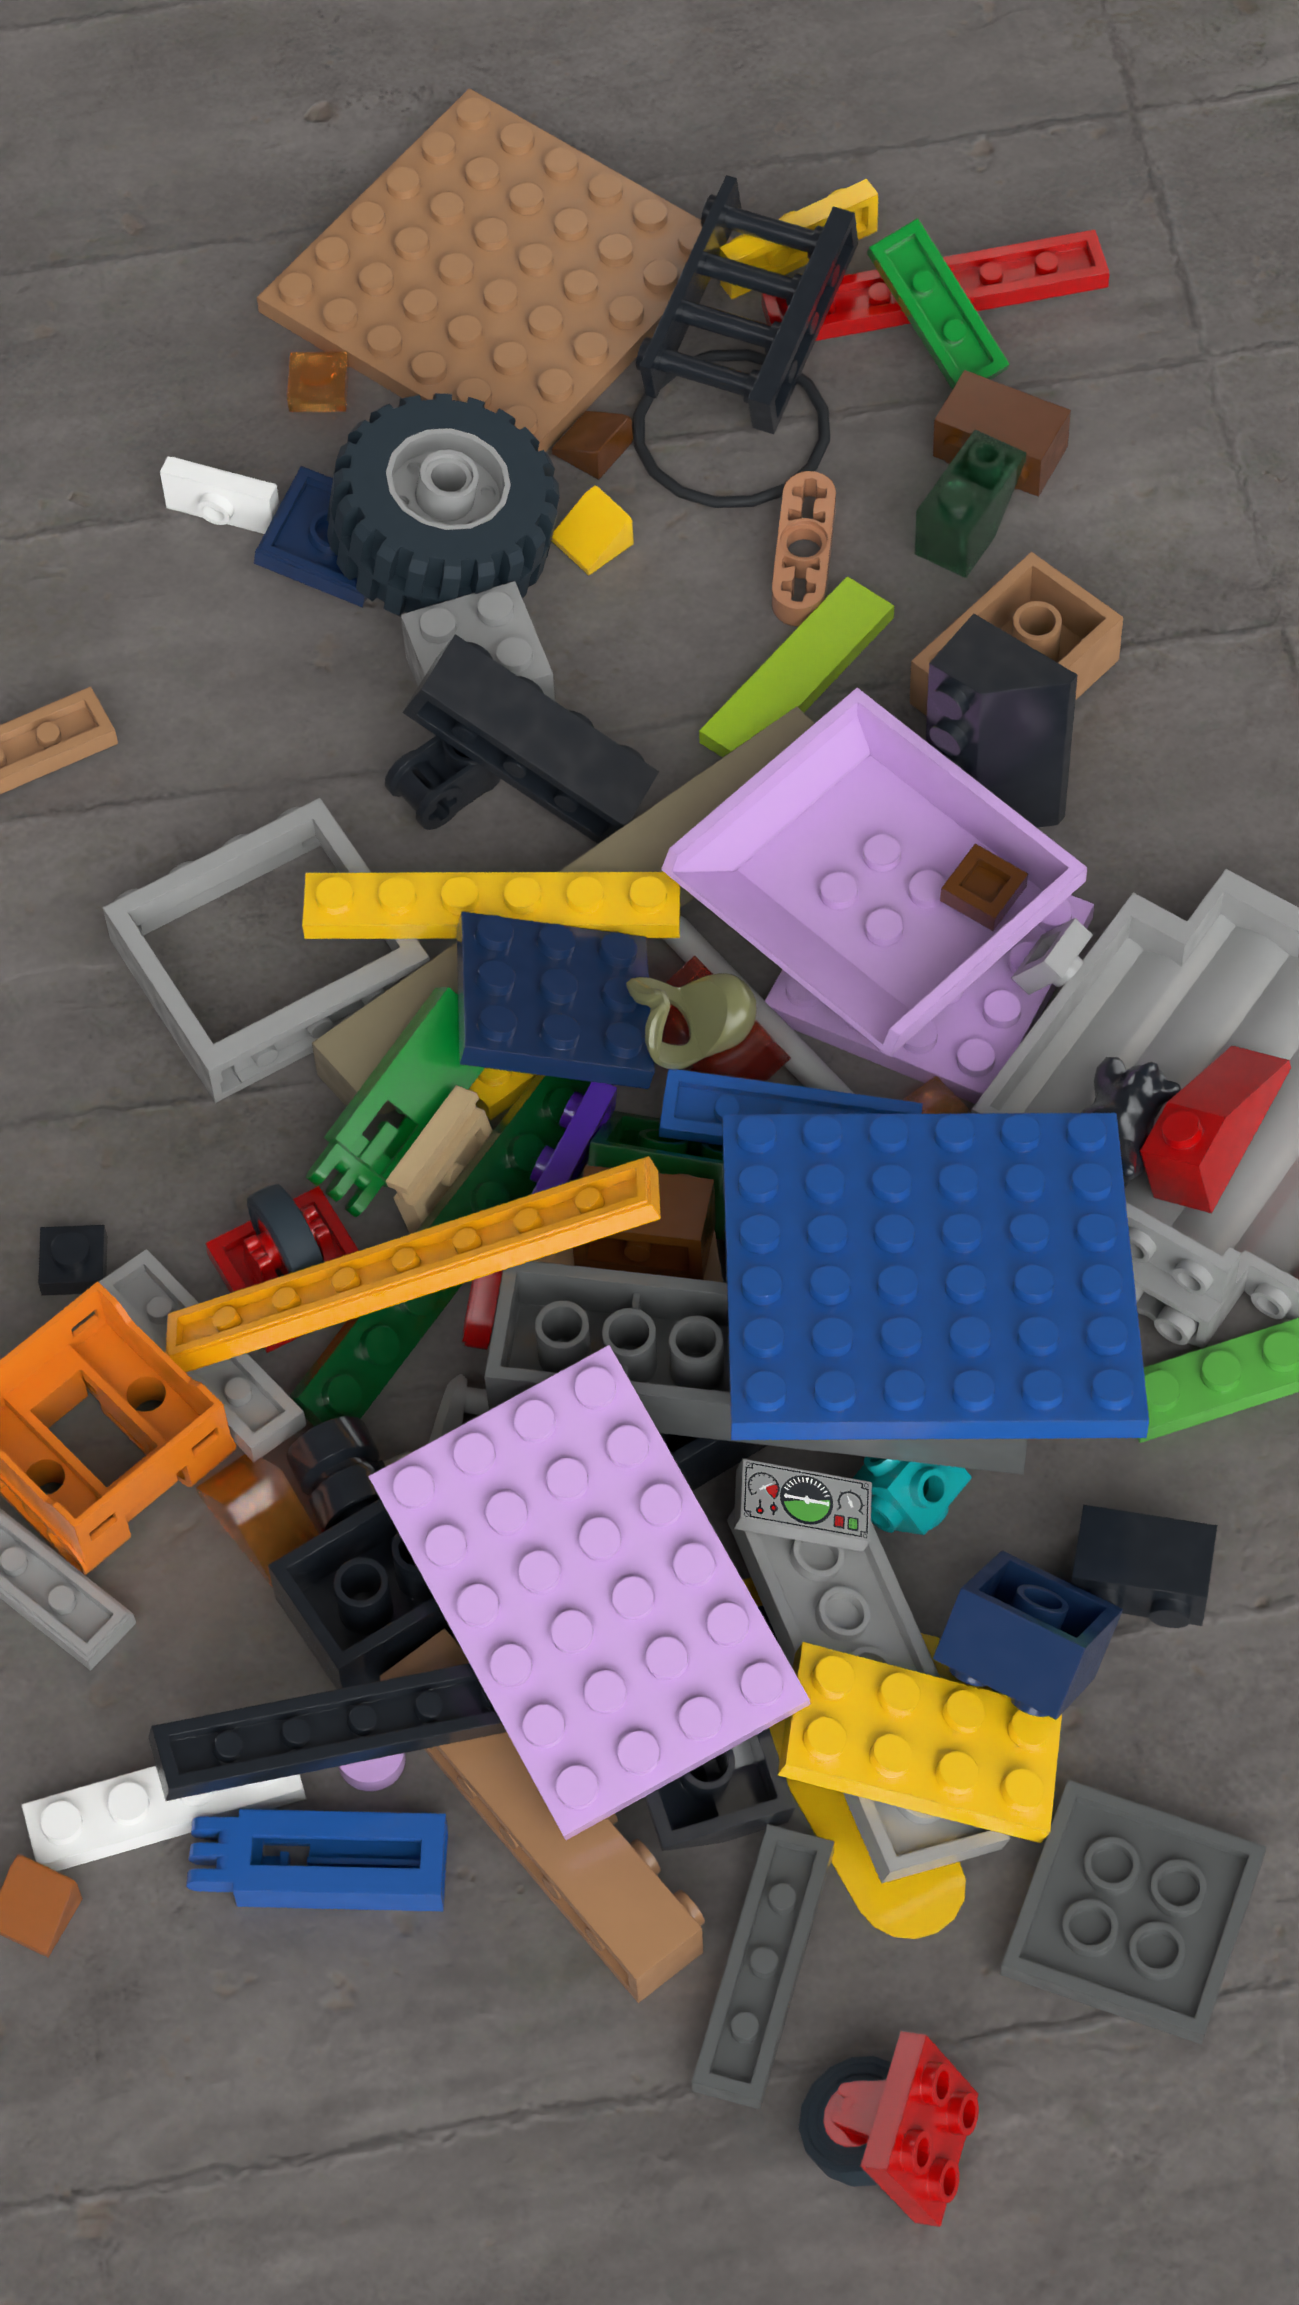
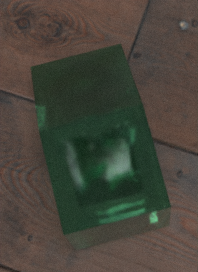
(968, 503)

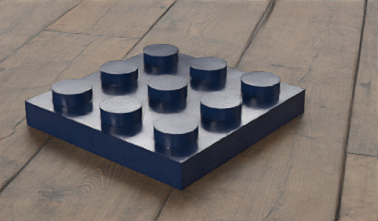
(551, 1000)

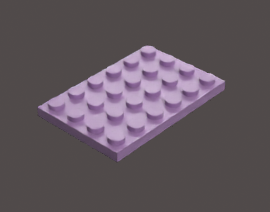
(589, 1592)

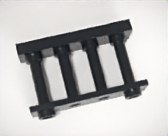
(784, 342)

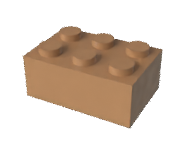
(1046, 614)

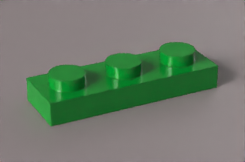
(936, 304)

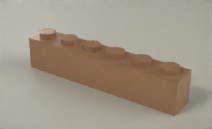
(594, 1877)

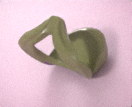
(716, 1009)

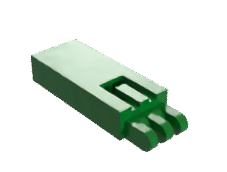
(416, 1080)

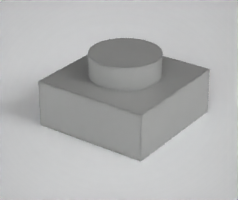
(1053, 957)

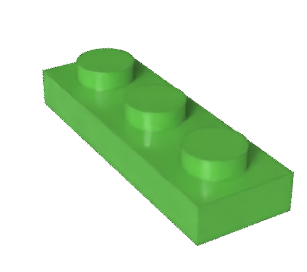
(1222, 1379)

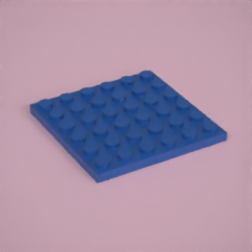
(930, 1278)

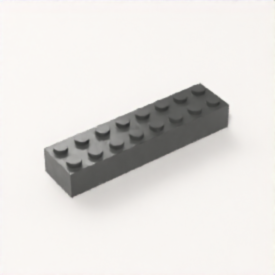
(674, 1352)

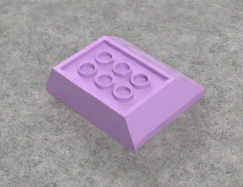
(843, 862)

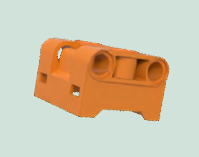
(121, 1370)

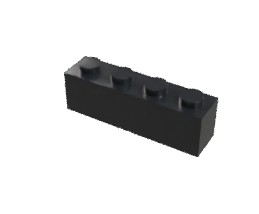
(530, 740)

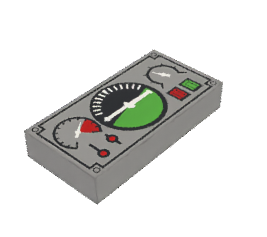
(803, 1505)

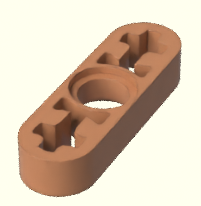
(794, 528)

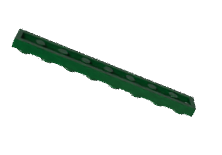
(376, 1344)

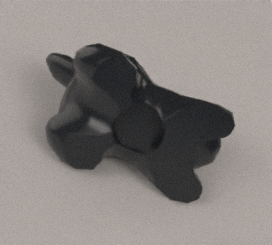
(1137, 1100)

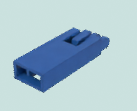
(351, 1862)

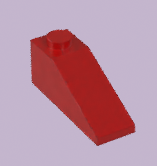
(1210, 1127)

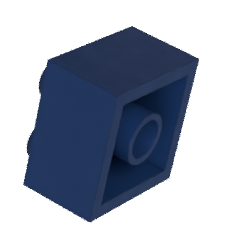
(1027, 1635)

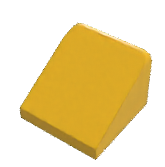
(594, 531)

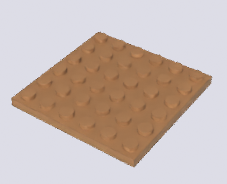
(491, 271)

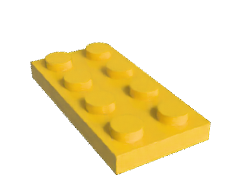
(921, 1744)

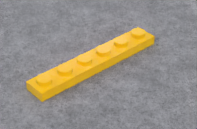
(431, 902)

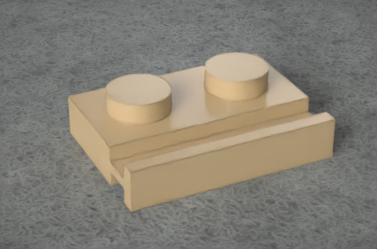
(438, 1156)

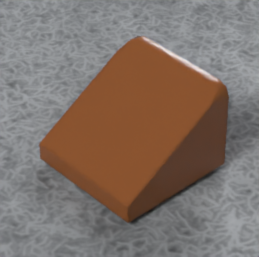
(36, 1905)

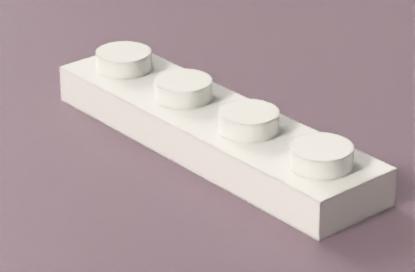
(133, 1814)

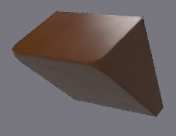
(595, 441)

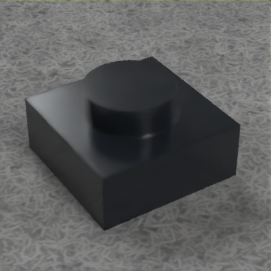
(71, 1258)

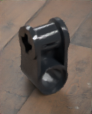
(438, 778)

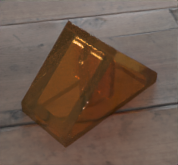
(258, 1510)

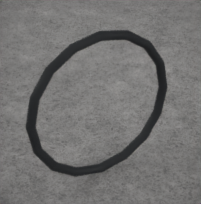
(730, 501)

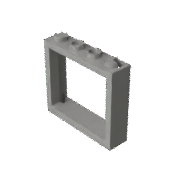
(289, 1031)

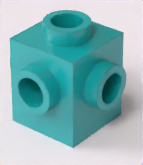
(910, 1494)

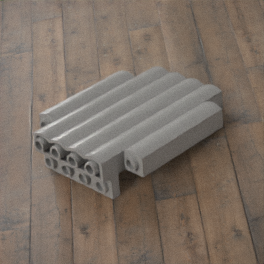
(1180, 1000)

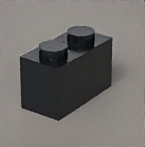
(1146, 1564)

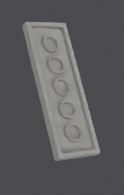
(857, 1608)

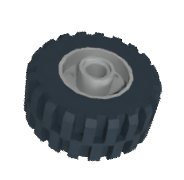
(440, 503)

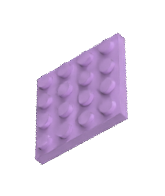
(964, 1041)

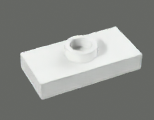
(219, 495)

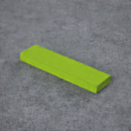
(800, 666)

